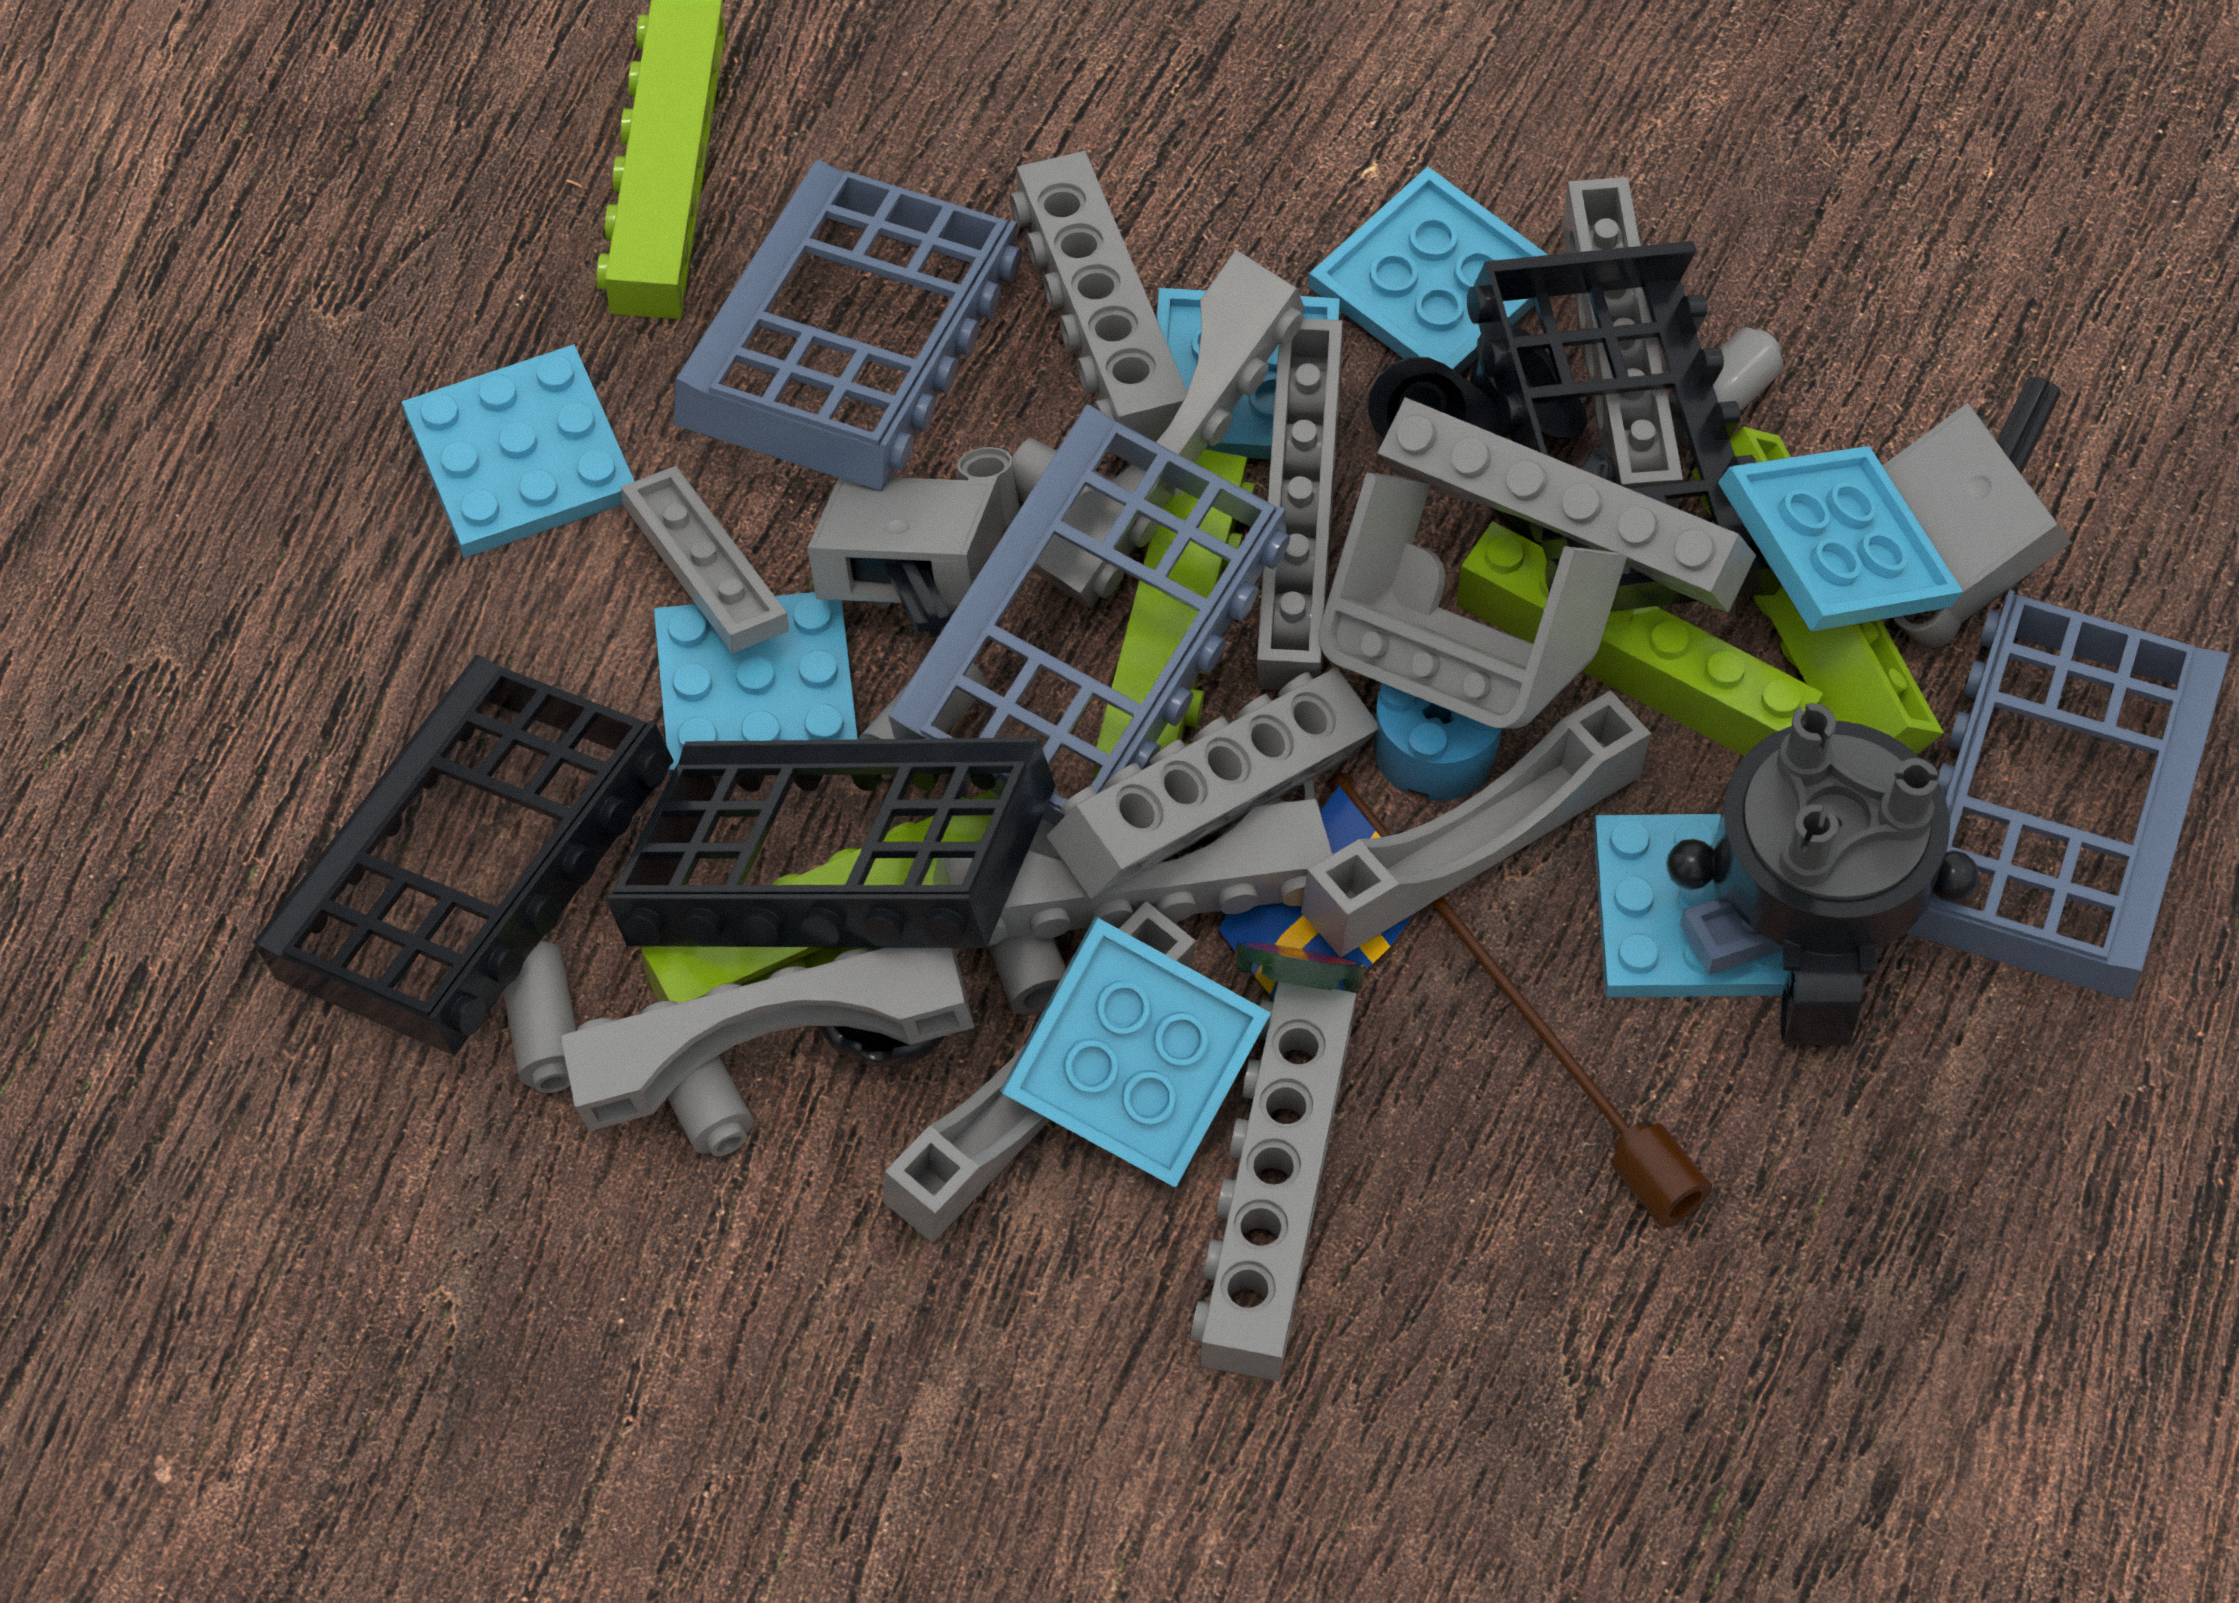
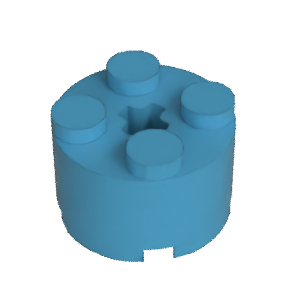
(1431, 746)

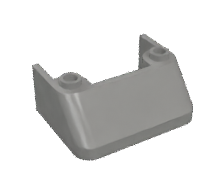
(1390, 628)

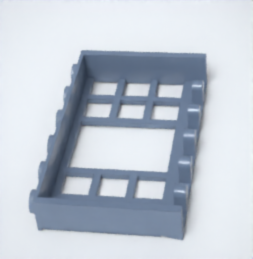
(814, 439)
(1022, 547)
(2149, 859)

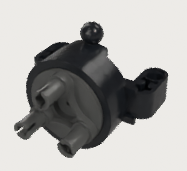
(1831, 854)

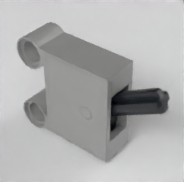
(1979, 505)
(915, 538)

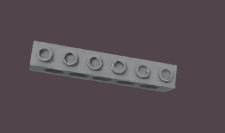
(1098, 294)
(1631, 425)
(1303, 485)
(1210, 782)
(1257, 1337)

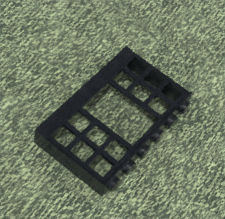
(1689, 369)
(533, 902)
(661, 910)

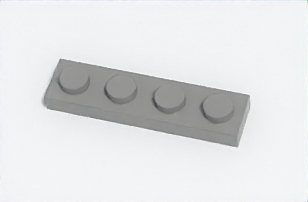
(704, 559)

